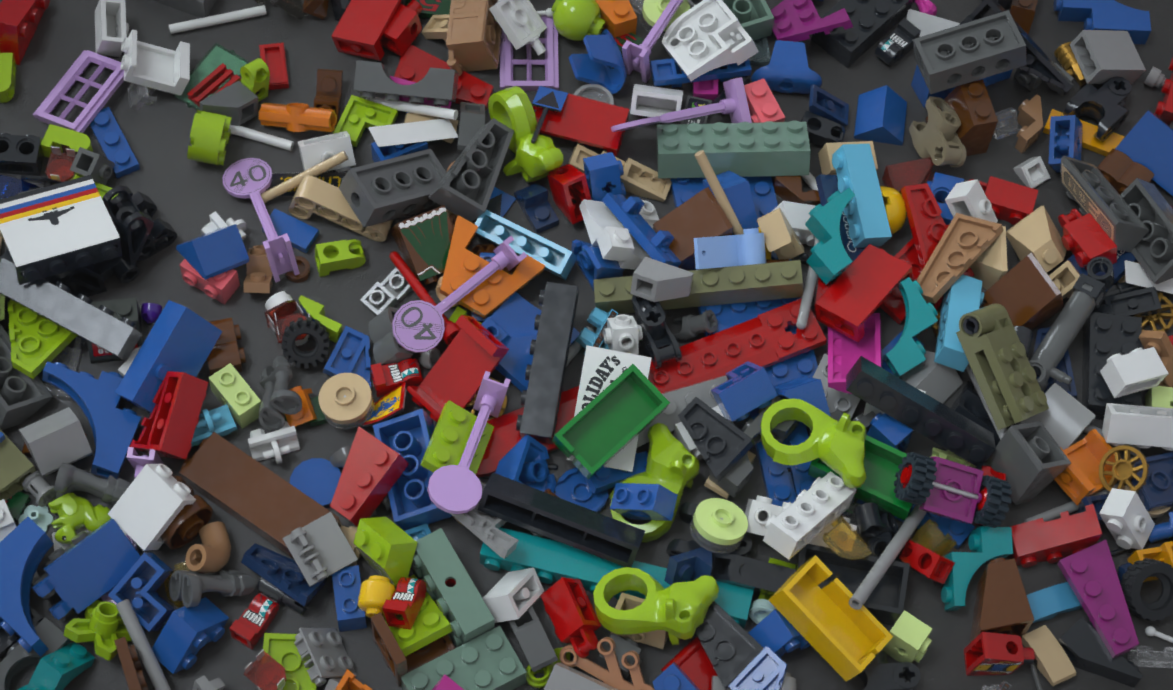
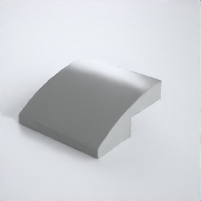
(1064, 418)

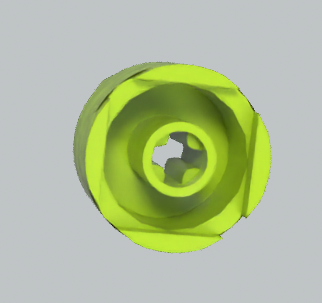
(209, 137)

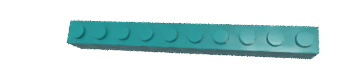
(557, 560)

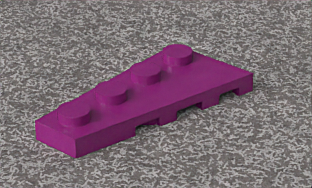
(1099, 591)

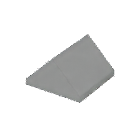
(935, 379)
(56, 441)

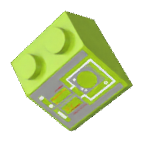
(385, 547)

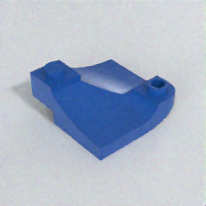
(514, 327)

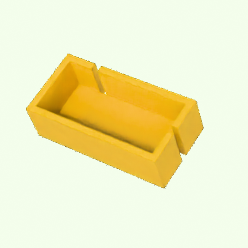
(827, 621)

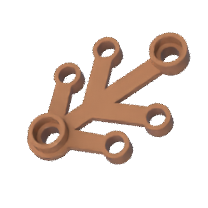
(614, 675)

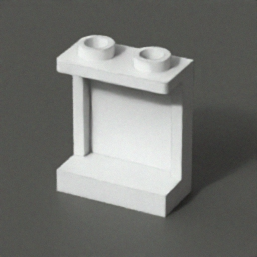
(156, 65)
(151, 505)

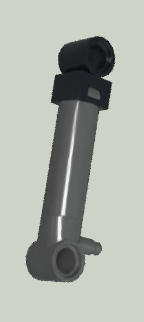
(1087, 294)

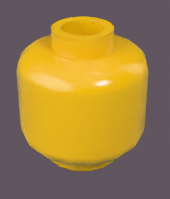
(374, 594)

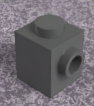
(92, 164)
(622, 646)

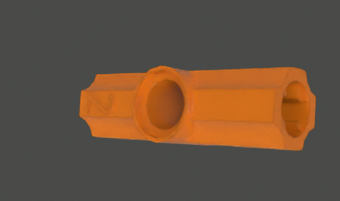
(297, 117)

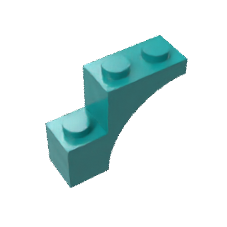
(829, 255)
(919, 317)
(986, 545)
(60, 668)

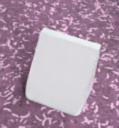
(1032, 172)

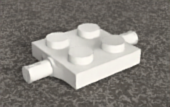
(520, 23)

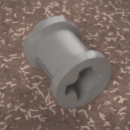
(39, 488)

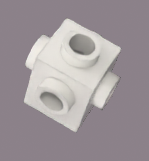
(623, 334)

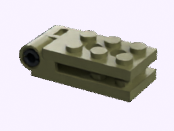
(1000, 365)

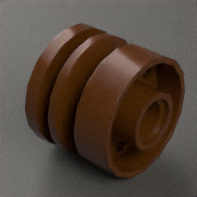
(187, 522)

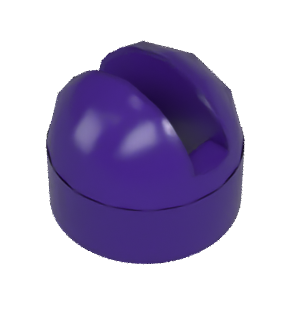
(150, 312)

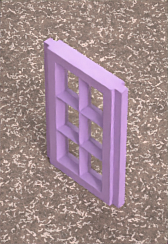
(550, 62)
(91, 109)

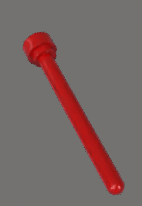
(451, 328)

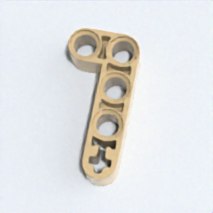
(328, 202)

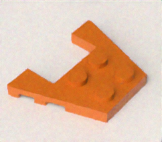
(464, 264)

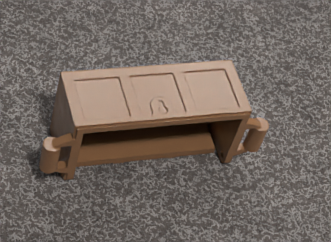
(473, 36)

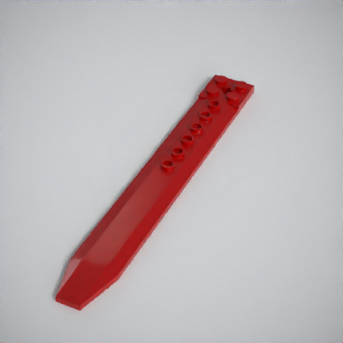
(756, 341)

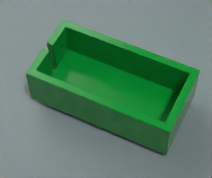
(610, 421)
(880, 466)

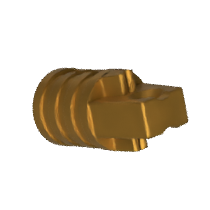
(1069, 63)

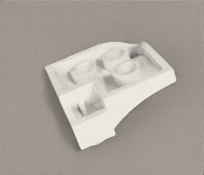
(707, 39)
(610, 234)

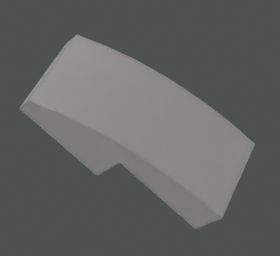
(387, 292)

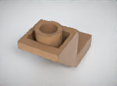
(1031, 121)
(259, 275)
(1164, 348)

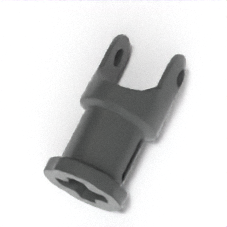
(694, 325)

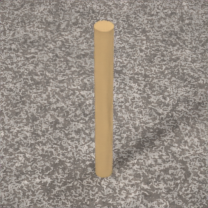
(295, 181)
(718, 191)

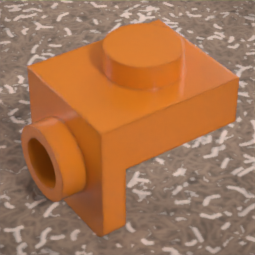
(306, 413)

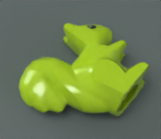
(75, 513)

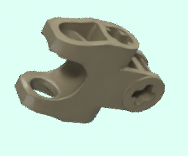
(939, 135)

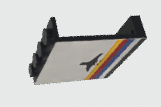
(57, 229)

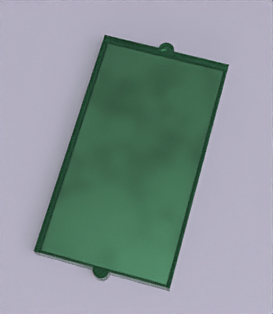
(212, 60)

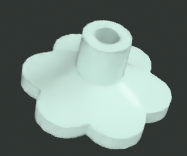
(42, 516)

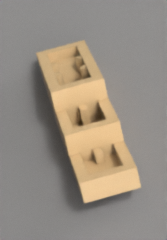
(637, 177)

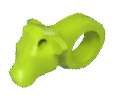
(515, 111)
(835, 442)
(666, 465)
(673, 609)

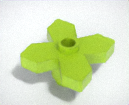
(101, 626)

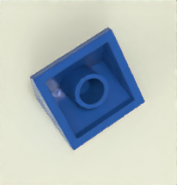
(880, 116)
(215, 251)
(806, 389)

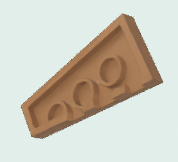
(955, 253)

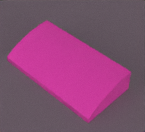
(844, 351)

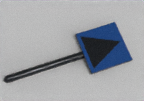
(549, 100)
(500, 202)

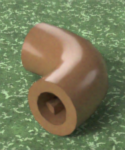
(213, 553)

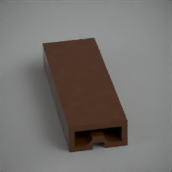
(249, 491)

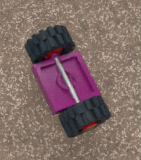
(952, 490)

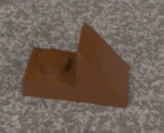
(1023, 13)

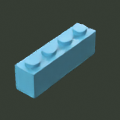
(866, 210)
(554, 257)
(958, 300)

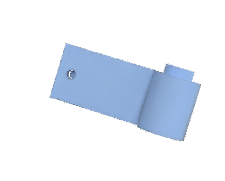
(730, 250)

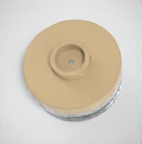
(346, 400)

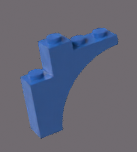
(1106, 16)
(111, 427)
(19, 560)

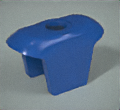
(598, 63)
(788, 69)

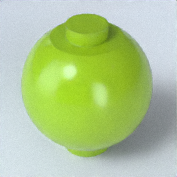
(577, 18)

